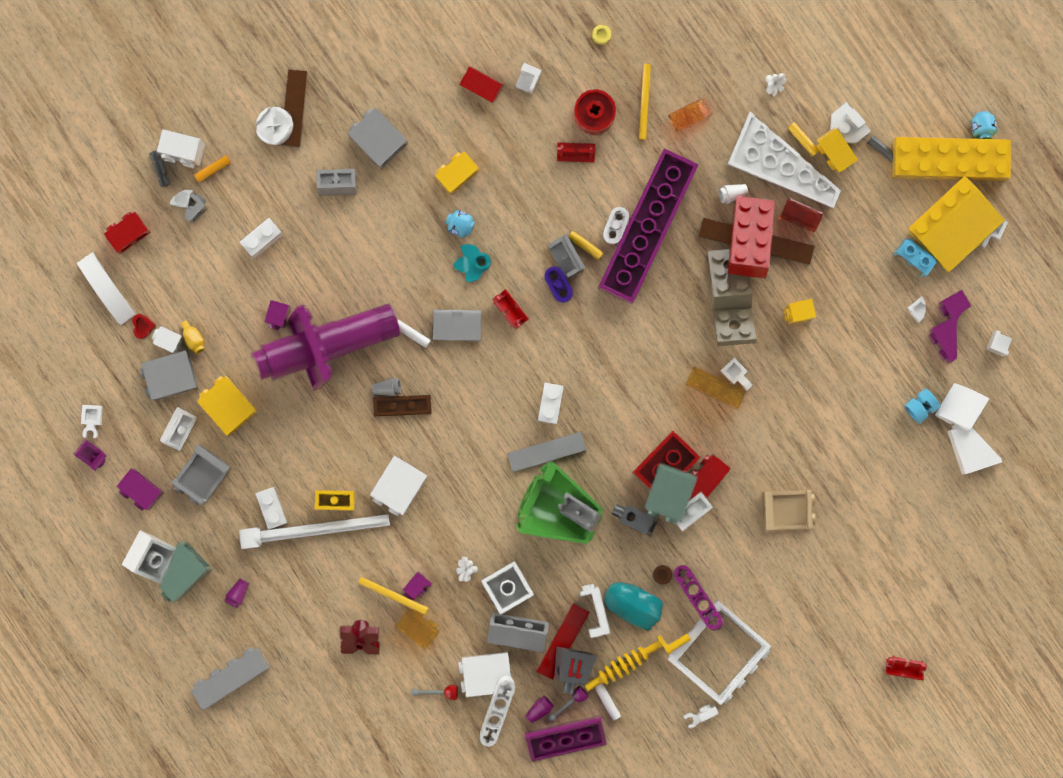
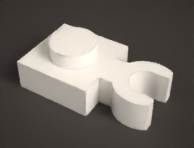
(91, 417)

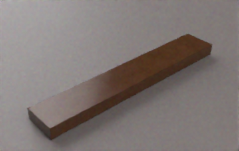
(780, 246)

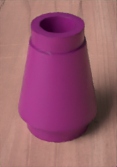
(237, 593)
(539, 709)

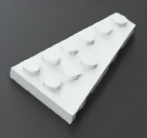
(773, 160)

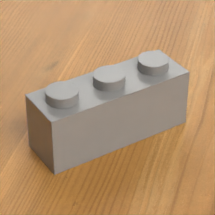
(517, 632)

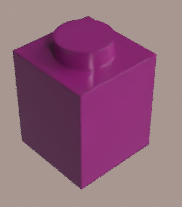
(277, 315)

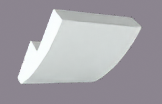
(962, 407)

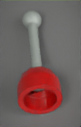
(450, 692)

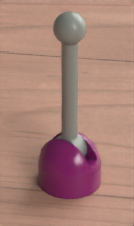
(579, 696)

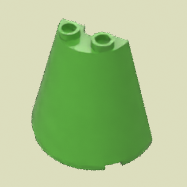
(540, 510)

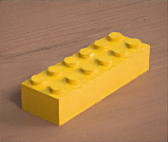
(951, 158)

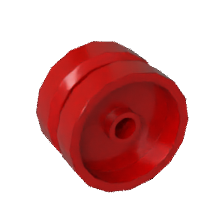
(598, 101)

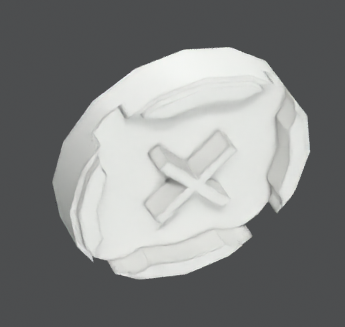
(274, 125)

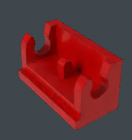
(481, 84)

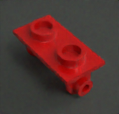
(576, 152)
(514, 314)
(899, 667)

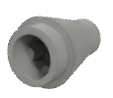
(387, 387)

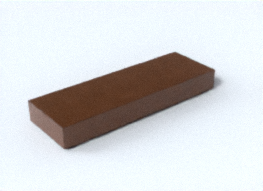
(402, 405)

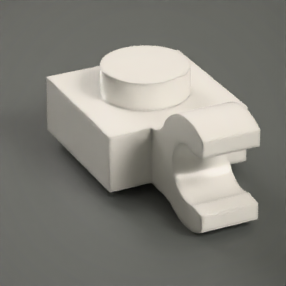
(735, 372)
(705, 713)

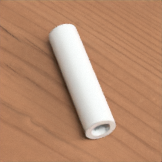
(413, 334)
(607, 701)

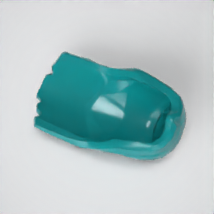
(633, 604)

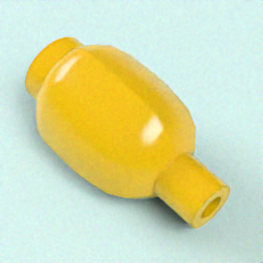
(192, 338)

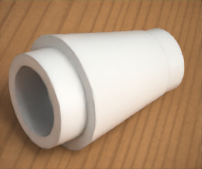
(729, 192)

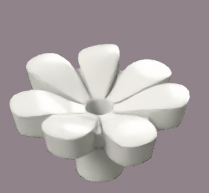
(775, 83)
(466, 569)

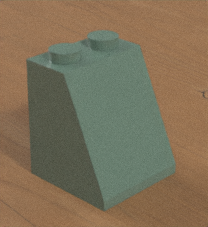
(670, 493)
(183, 572)

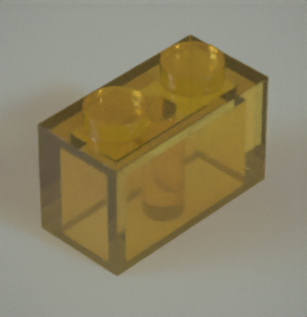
(418, 628)

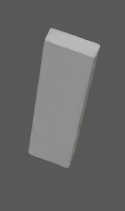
(546, 451)

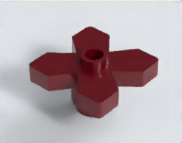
(360, 637)

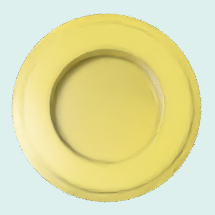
(601, 35)

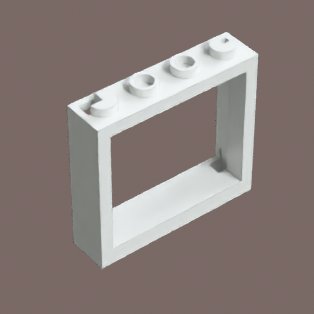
(738, 680)

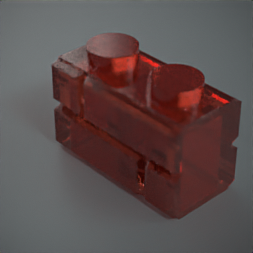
(801, 215)

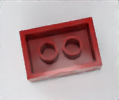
(670, 452)

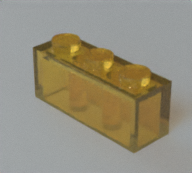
(715, 388)

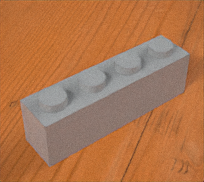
(230, 678)

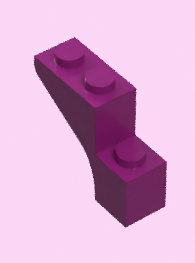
(945, 334)

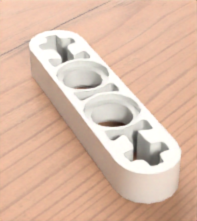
(494, 710)

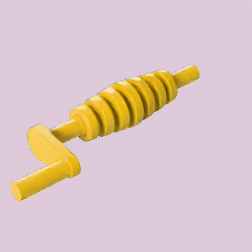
(635, 658)

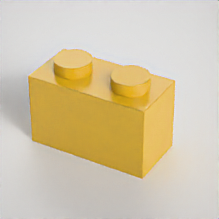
(836, 149)
(456, 172)
(799, 312)
(335, 500)

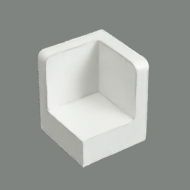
(528, 78)
(999, 343)

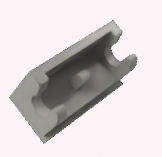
(336, 182)
(566, 256)
(579, 513)

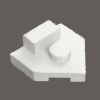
(849, 124)

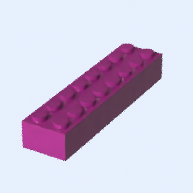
(648, 226)

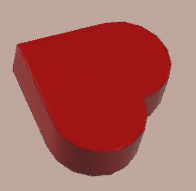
(143, 326)

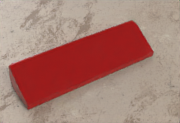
(564, 638)

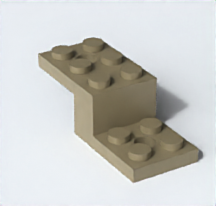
(730, 302)

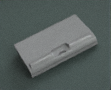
(457, 325)

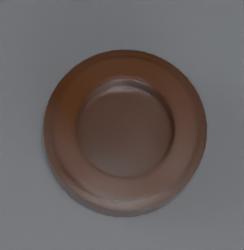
(662, 574)

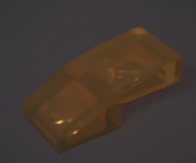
(690, 114)

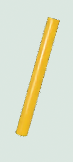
(644, 101)
(394, 596)

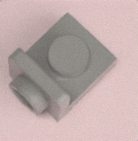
(195, 211)

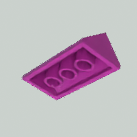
(565, 738)

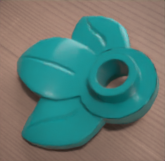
(469, 262)

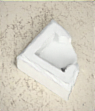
(182, 199)
(917, 309)

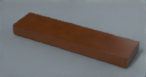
(295, 104)

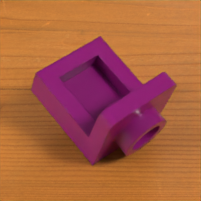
(90, 455)

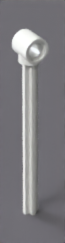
(254, 536)

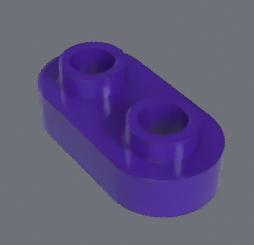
(559, 284)

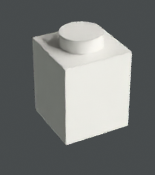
(167, 339)

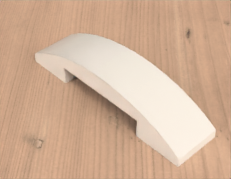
(106, 289)

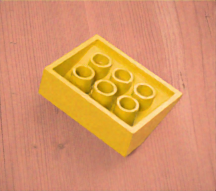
(956, 224)

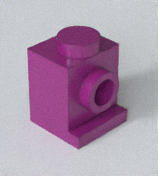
(416, 586)

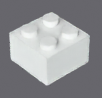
(181, 148)
(507, 587)

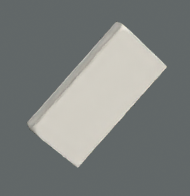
(178, 429)

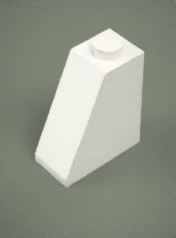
(971, 450)

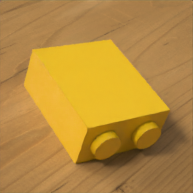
(226, 405)

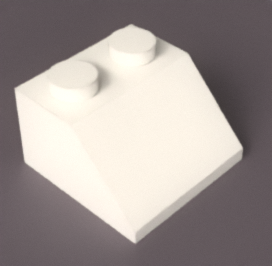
(149, 557)

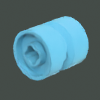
(917, 410)

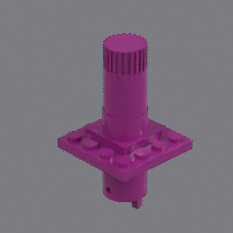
(316, 345)

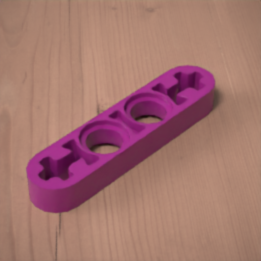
(697, 598)

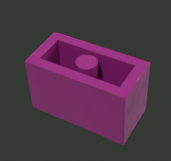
(139, 489)

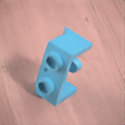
(916, 256)

